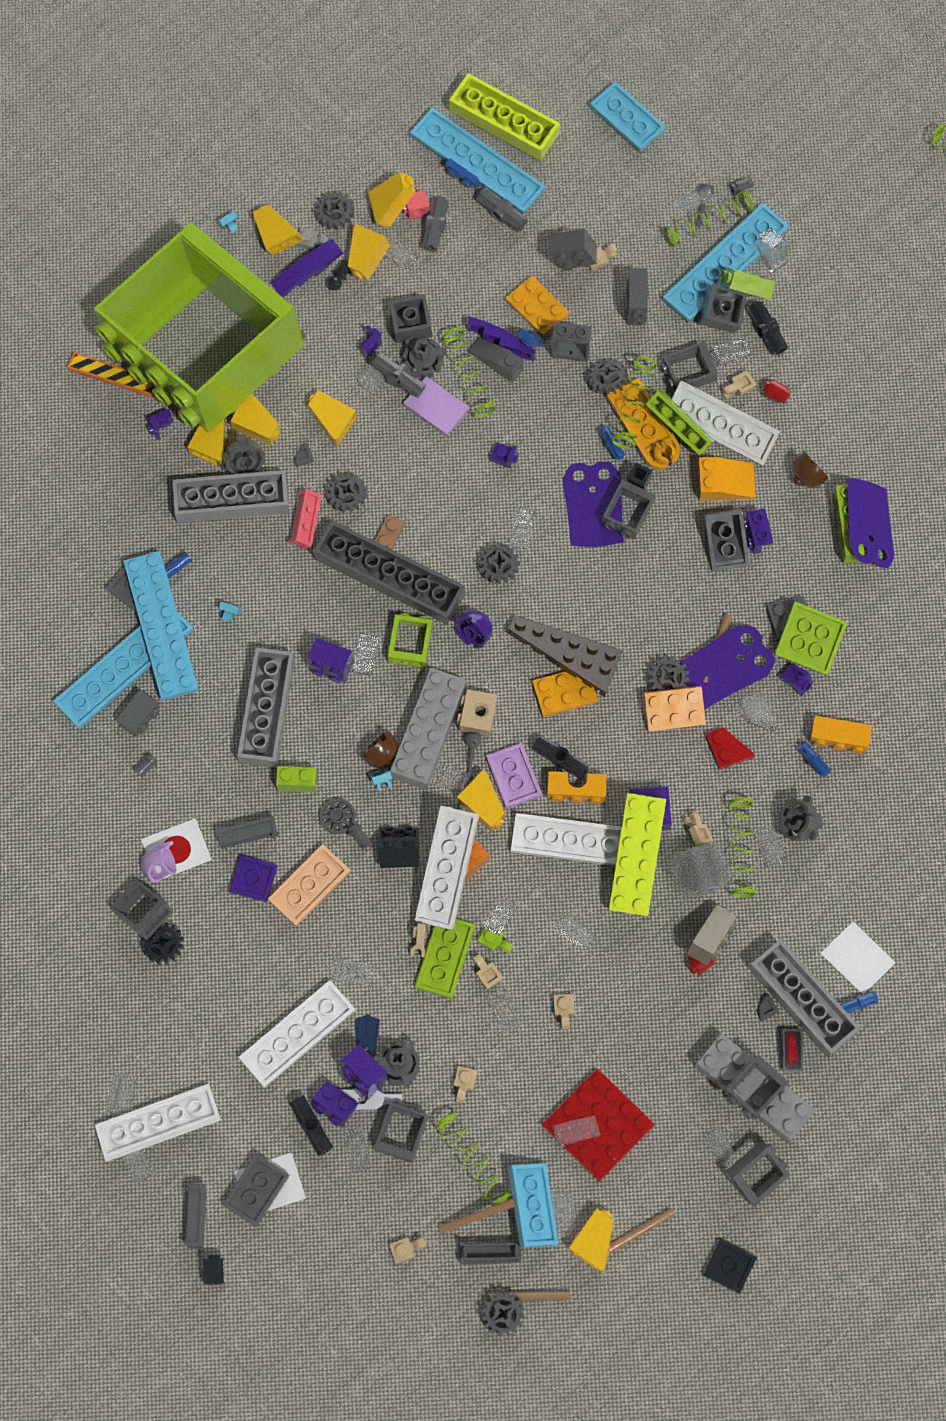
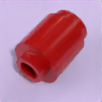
(776, 391)
(698, 967)

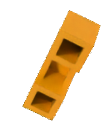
(592, 791)

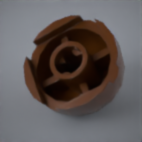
(808, 472)
(381, 751)

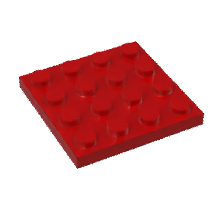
(617, 1118)

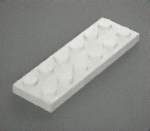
(727, 423)
(566, 839)
(447, 867)
(297, 1034)
(157, 1122)

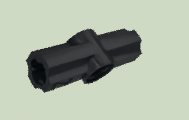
(768, 328)
(550, 750)
(317, 1136)

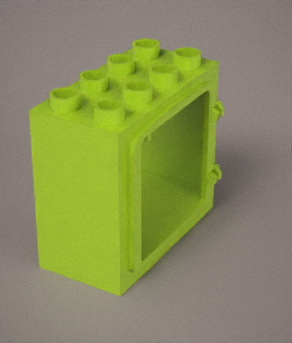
(162, 290)

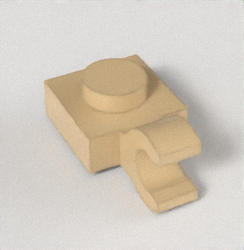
(603, 255)
(741, 383)
(699, 831)
(419, 932)
(488, 973)
(564, 1007)
(465, 1081)
(404, 1250)

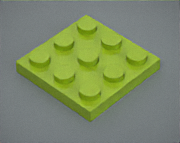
(810, 638)

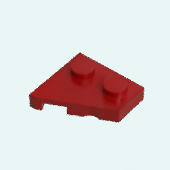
(727, 748)

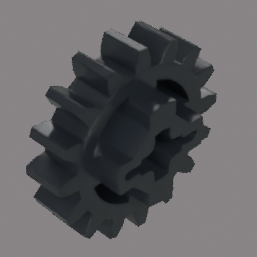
(170, 942)

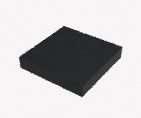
(730, 1266)

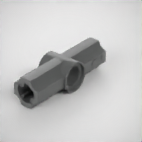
(501, 209)
(435, 224)
(399, 375)

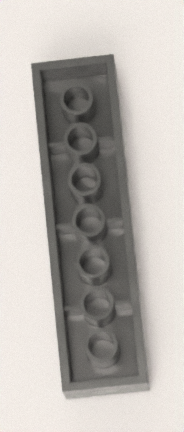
(389, 572)

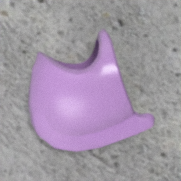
(160, 856)

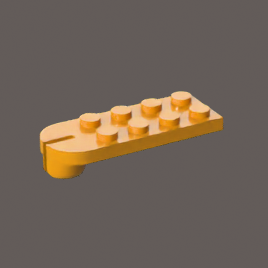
(652, 433)

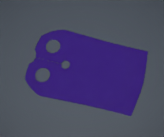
(587, 507)
(869, 517)
(723, 669)

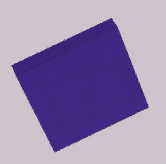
(253, 878)

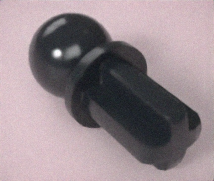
(335, 282)

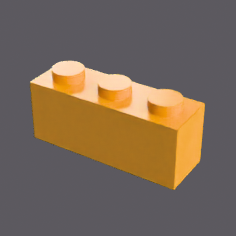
(840, 734)

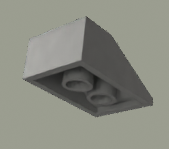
(726, 539)

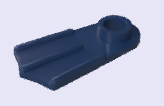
(367, 1032)

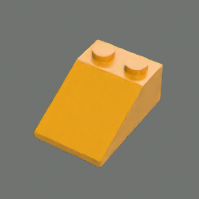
(725, 479)

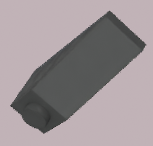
(497, 358)

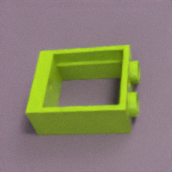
(747, 282)
(405, 658)

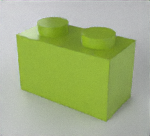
(296, 779)

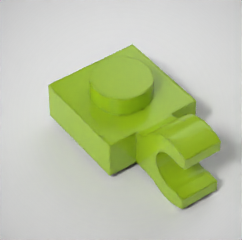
(492, 941)

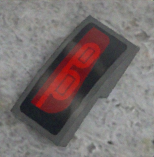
(792, 1050)

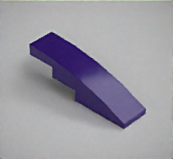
(306, 267)
(501, 337)

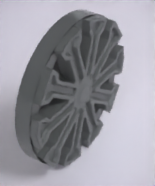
(337, 816)

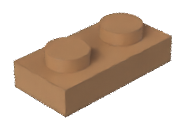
(390, 532)

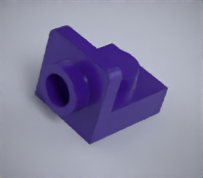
(372, 343)
(160, 420)
(504, 455)
(797, 678)

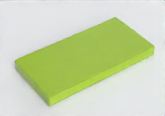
(445, 959)

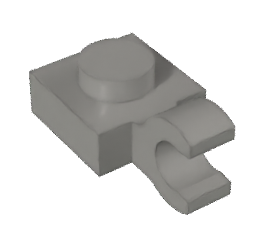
(311, 239)

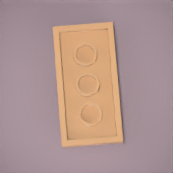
(309, 885)

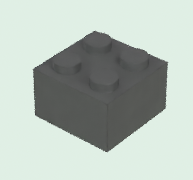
(573, 249)
(723, 308)
(411, 318)

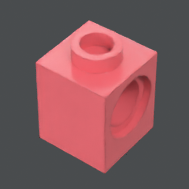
(417, 205)

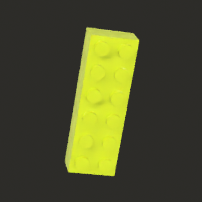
(504, 117)
(637, 854)

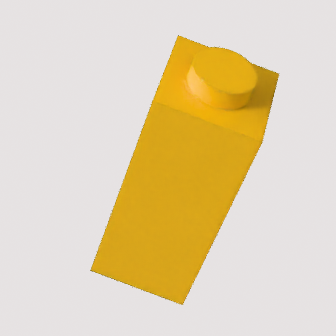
(391, 198)
(275, 230)
(366, 252)
(331, 416)
(255, 421)
(210, 445)
(481, 799)
(594, 1240)

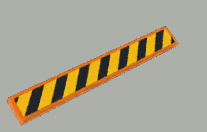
(109, 374)

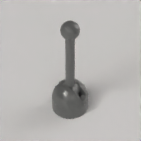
(698, 223)
(472, 741)

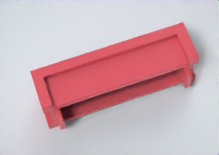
(305, 518)

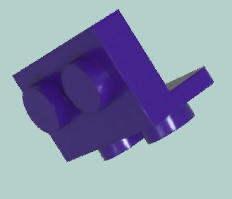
(758, 529)
(333, 1104)

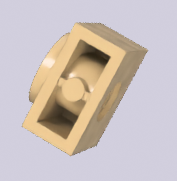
(473, 702)

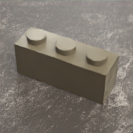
(712, 935)

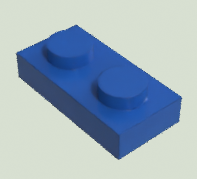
(456, 170)
(531, 338)

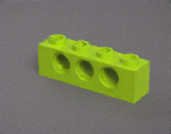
(680, 422)
(842, 514)

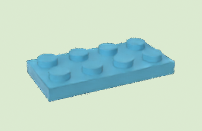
(627, 116)
(533, 1205)

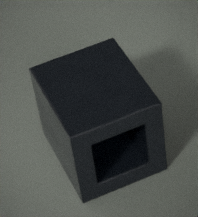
(640, 476)
(214, 1271)

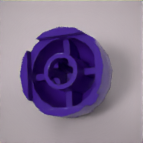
(474, 628)

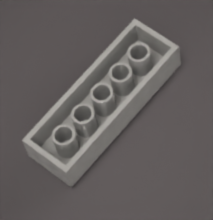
(230, 496)
(266, 707)
(428, 729)
(804, 998)
(783, 1116)

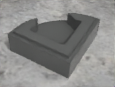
(304, 456)
(767, 1008)

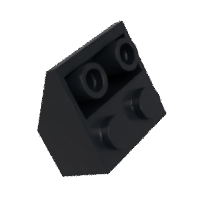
(399, 847)

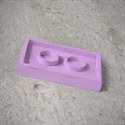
(437, 407)
(514, 776)

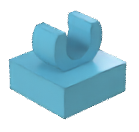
(228, 221)
(230, 610)
(381, 776)

